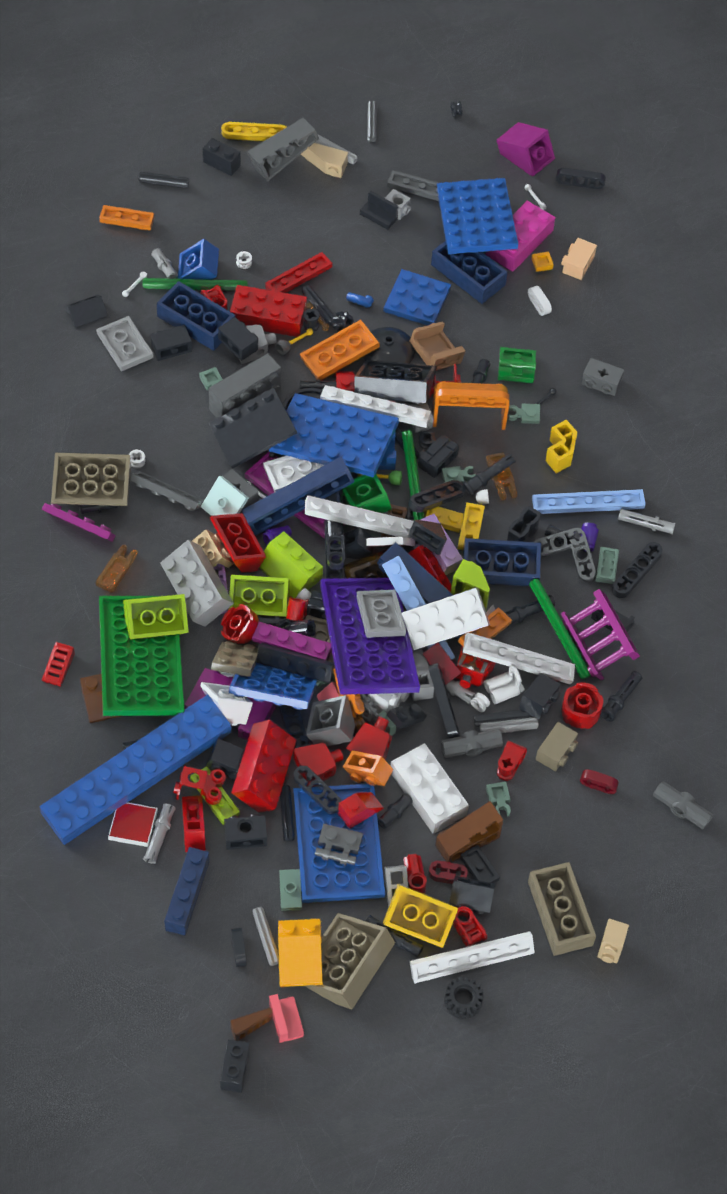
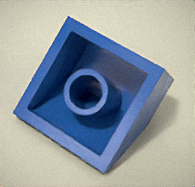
(199, 261)

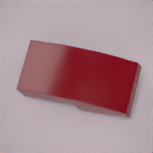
(437, 654)

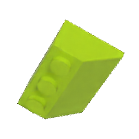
(291, 561)
(468, 577)
(262, 594)
(156, 616)

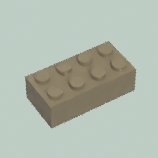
(561, 909)

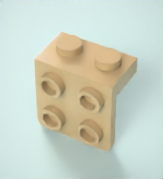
(213, 548)

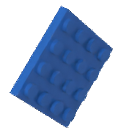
(274, 686)

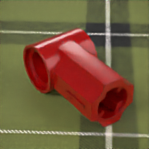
(415, 872)

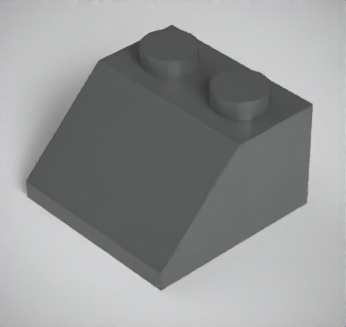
(331, 721)

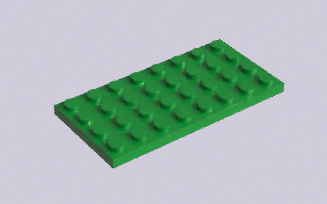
(137, 673)

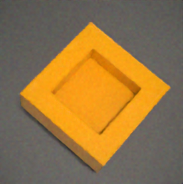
(542, 261)

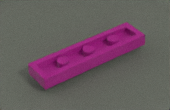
(86, 524)
(291, 641)

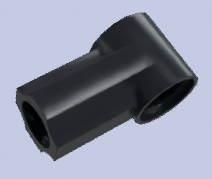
(302, 627)

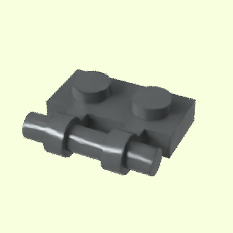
(339, 839)

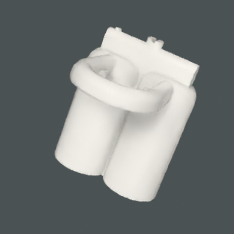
(504, 685)

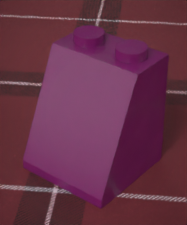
(527, 147)

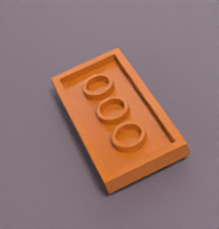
(339, 350)

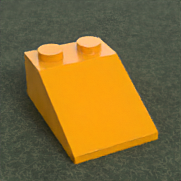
(300, 952)

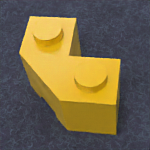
(560, 454)

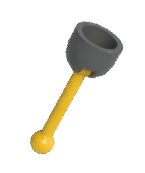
(284, 346)

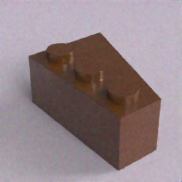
(476, 829)

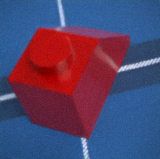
(345, 380)
(358, 808)

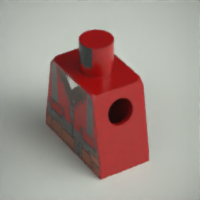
(473, 669)

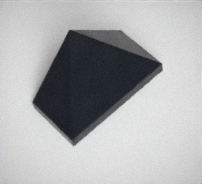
(429, 535)

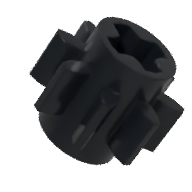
(342, 321)

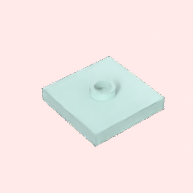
(224, 498)

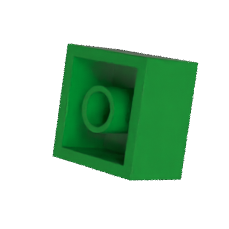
(367, 494)

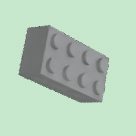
(196, 578)

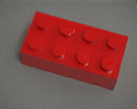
(272, 310)
(264, 766)

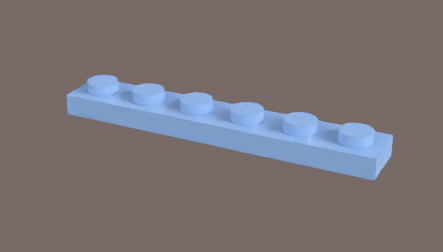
(589, 501)
(408, 591)

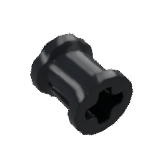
(311, 316)

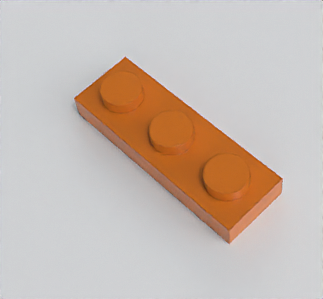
(126, 217)
(498, 622)

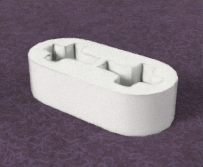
(539, 300)

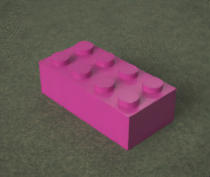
(532, 228)

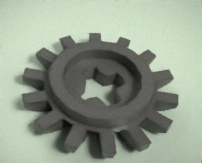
(371, 715)

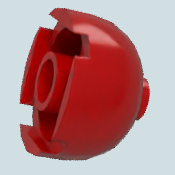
(239, 624)

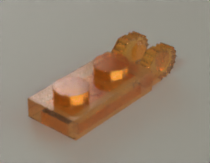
(504, 478)
(116, 569)

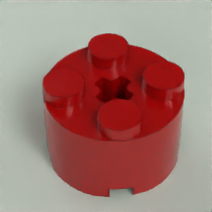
(582, 705)

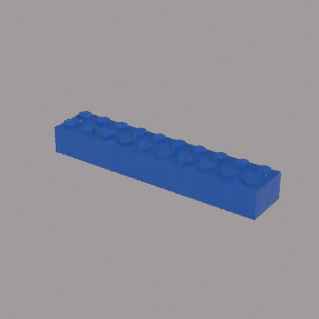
(135, 769)

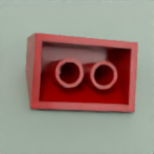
(239, 541)

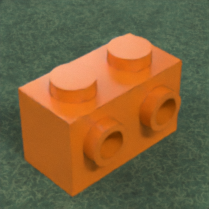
(368, 768)

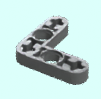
(575, 545)

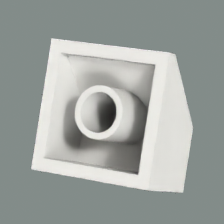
(233, 708)

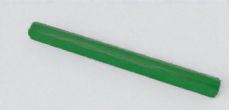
(195, 284)
(411, 467)
(559, 628)

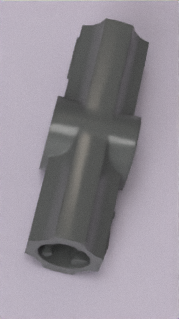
(471, 743)
(683, 805)

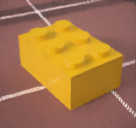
(420, 915)

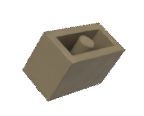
(557, 746)

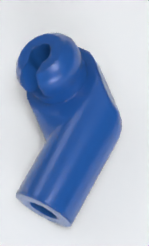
(360, 300)

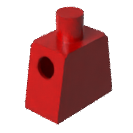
(372, 739)
(318, 760)

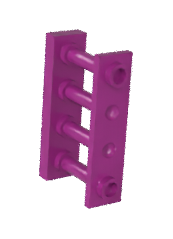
(618, 633)

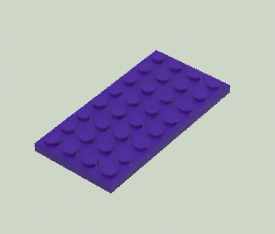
(361, 662)

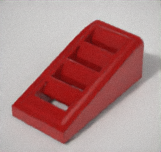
(61, 652)

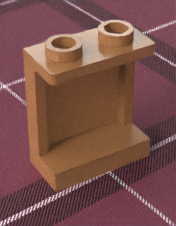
(435, 346)

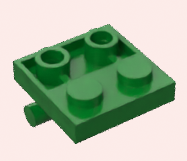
(517, 365)

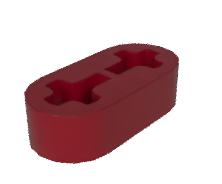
(599, 781)
(448, 871)

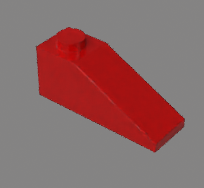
(429, 562)
(193, 822)

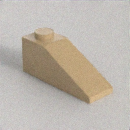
(327, 159)

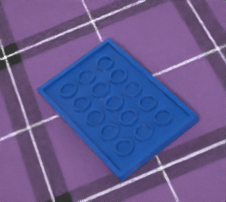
(477, 216)
(336, 431)
(329, 879)

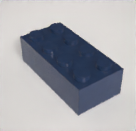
(470, 271)
(198, 314)
(505, 560)

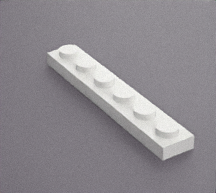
(405, 413)
(357, 517)
(518, 657)
(472, 957)

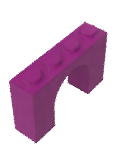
(259, 711)

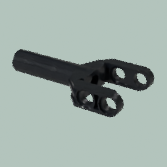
(334, 542)

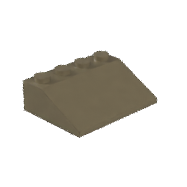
(91, 479)
(351, 958)

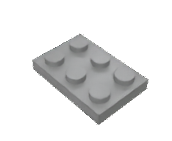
(124, 343)
(381, 613)

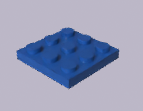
(417, 297)

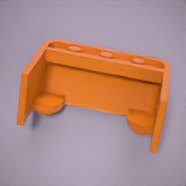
(471, 396)

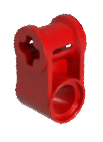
(216, 295)
(296, 609)
(510, 760)
(471, 930)

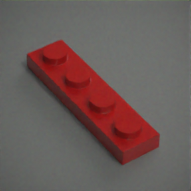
(299, 274)

